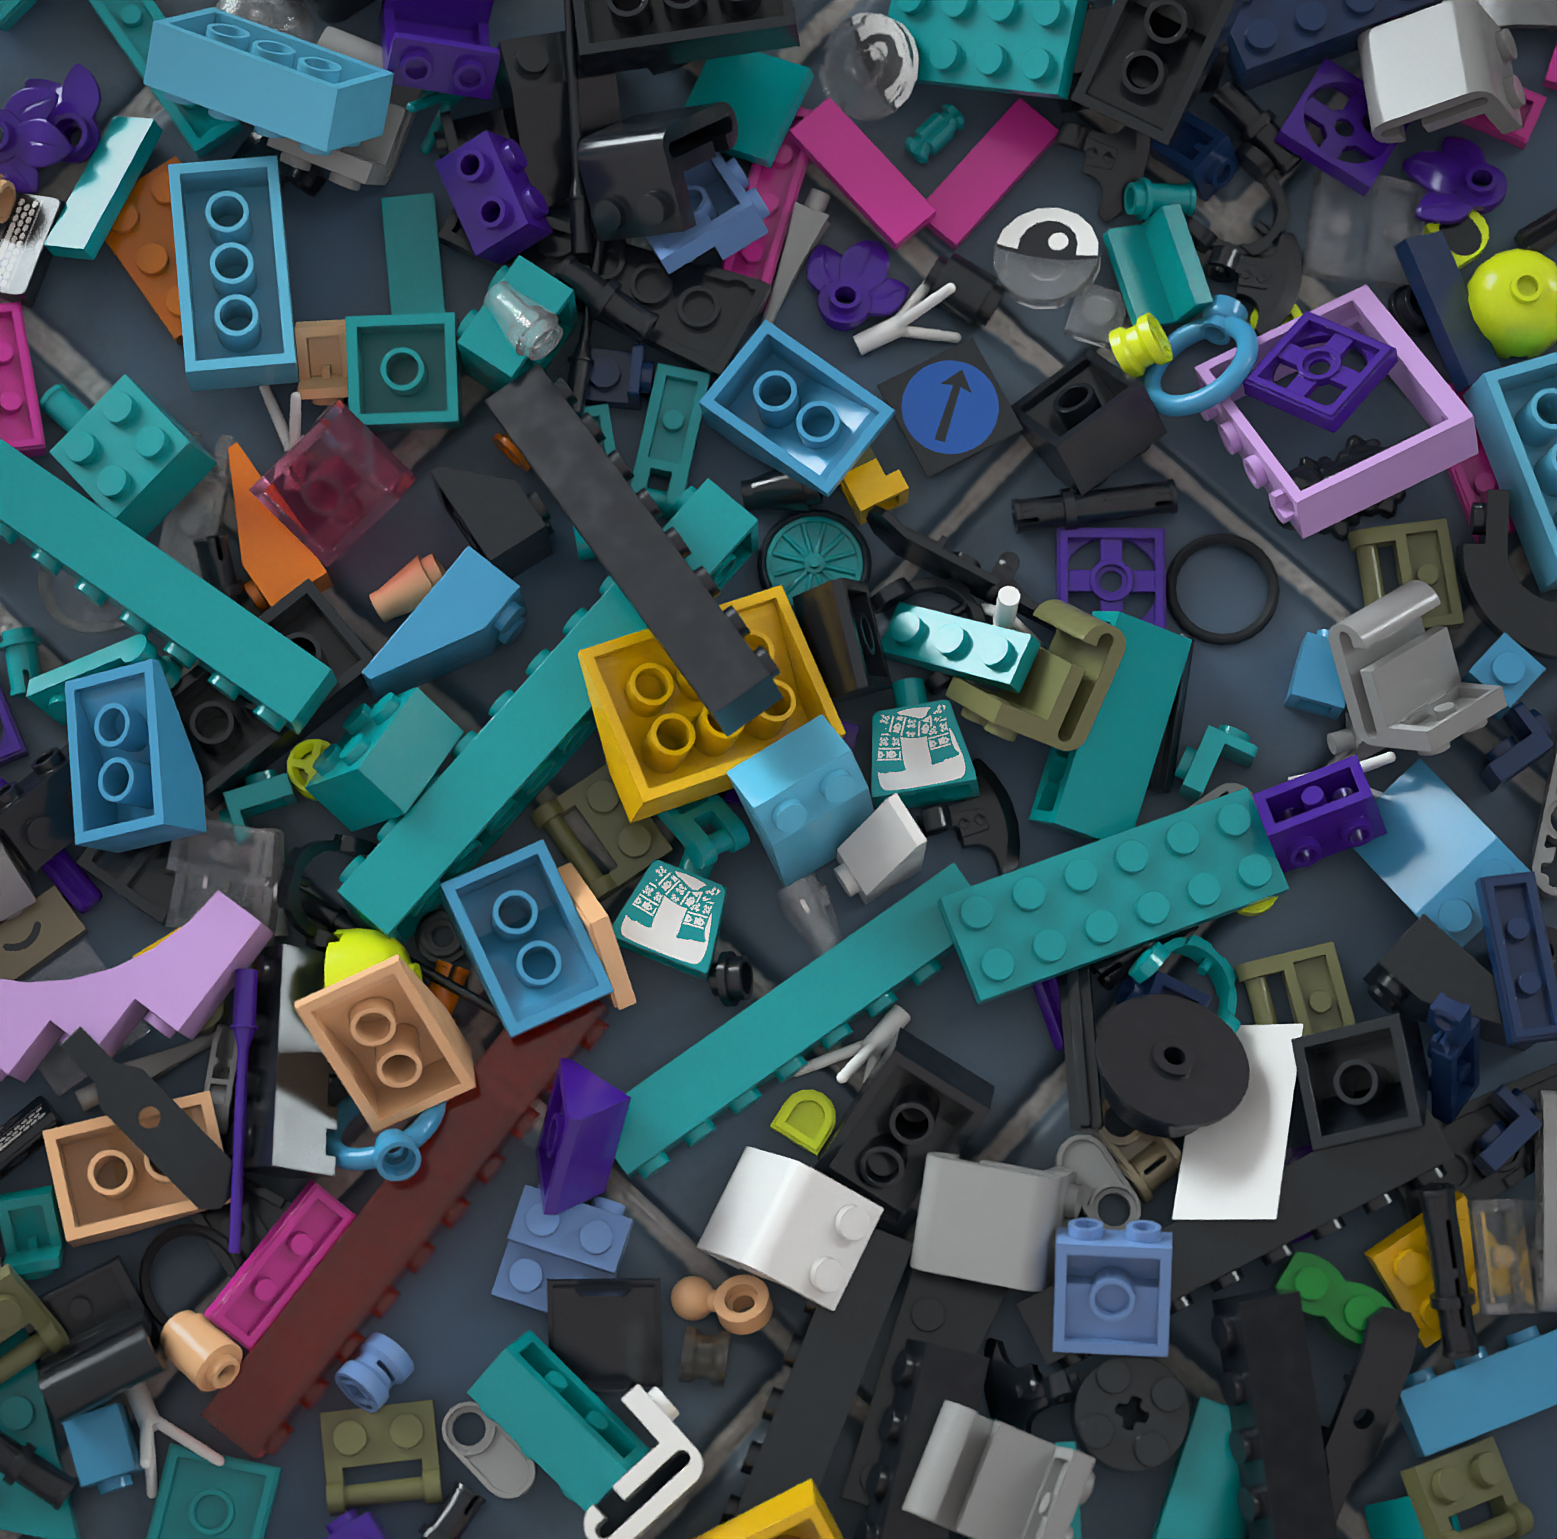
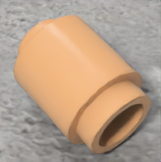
(201, 1350)

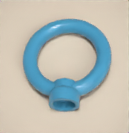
(1218, 324)
(391, 1166)

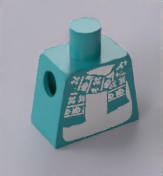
(919, 750)
(674, 917)

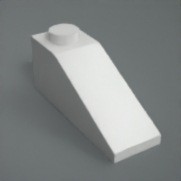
(881, 852)

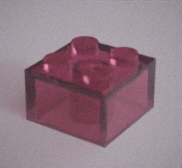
(333, 483)

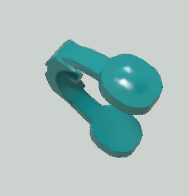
(1209, 963)

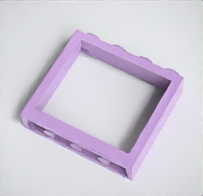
(1376, 478)

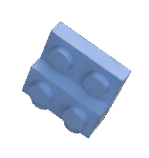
(722, 212)
(570, 1245)
(1112, 1289)

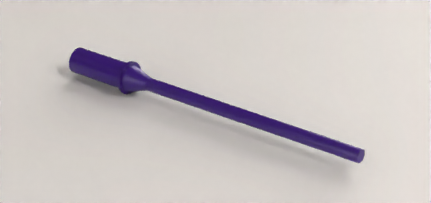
(243, 1027)

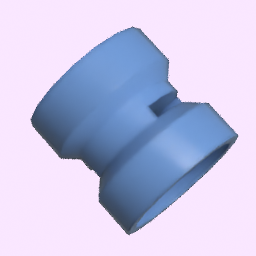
(374, 1372)

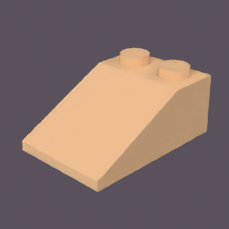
(389, 1042)
(109, 1183)

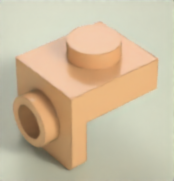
(322, 361)

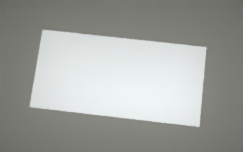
(1239, 1162)

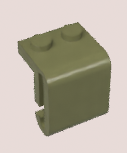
(1061, 687)

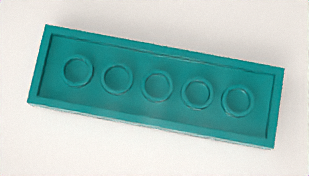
(1112, 895)

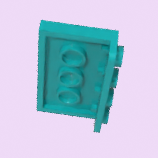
(995, 43)

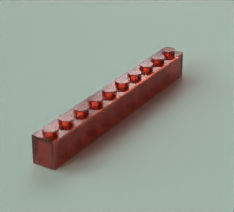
(396, 1234)

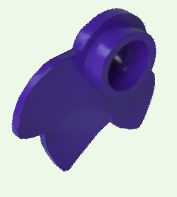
(76, 109)
(30, 138)
(1451, 181)
(854, 277)

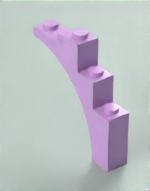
(176, 981)

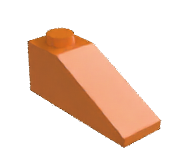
(268, 549)

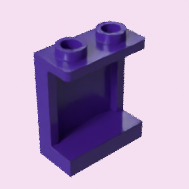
(439, 45)

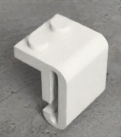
(790, 1226)
(657, 1416)

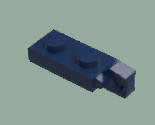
(1453, 1056)

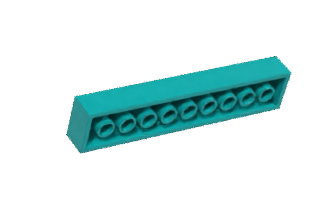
(525, 740)

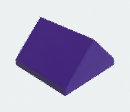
(578, 1137)

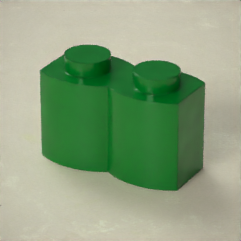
(1326, 1297)

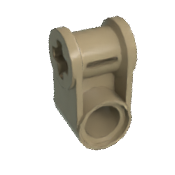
(1137, 1153)

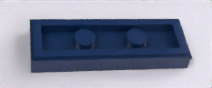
(1446, 308)
(1519, 956)

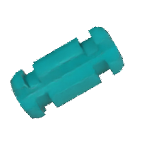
(934, 133)

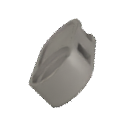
(221, 1076)
(1097, 1176)
(495, 1459)

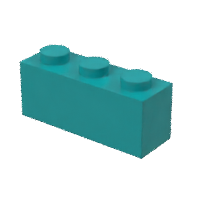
(557, 1421)

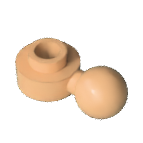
(695, 1299)

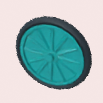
(812, 550)

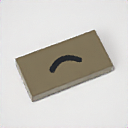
(38, 935)

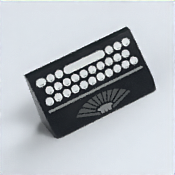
(22, 247)
(23, 1134)

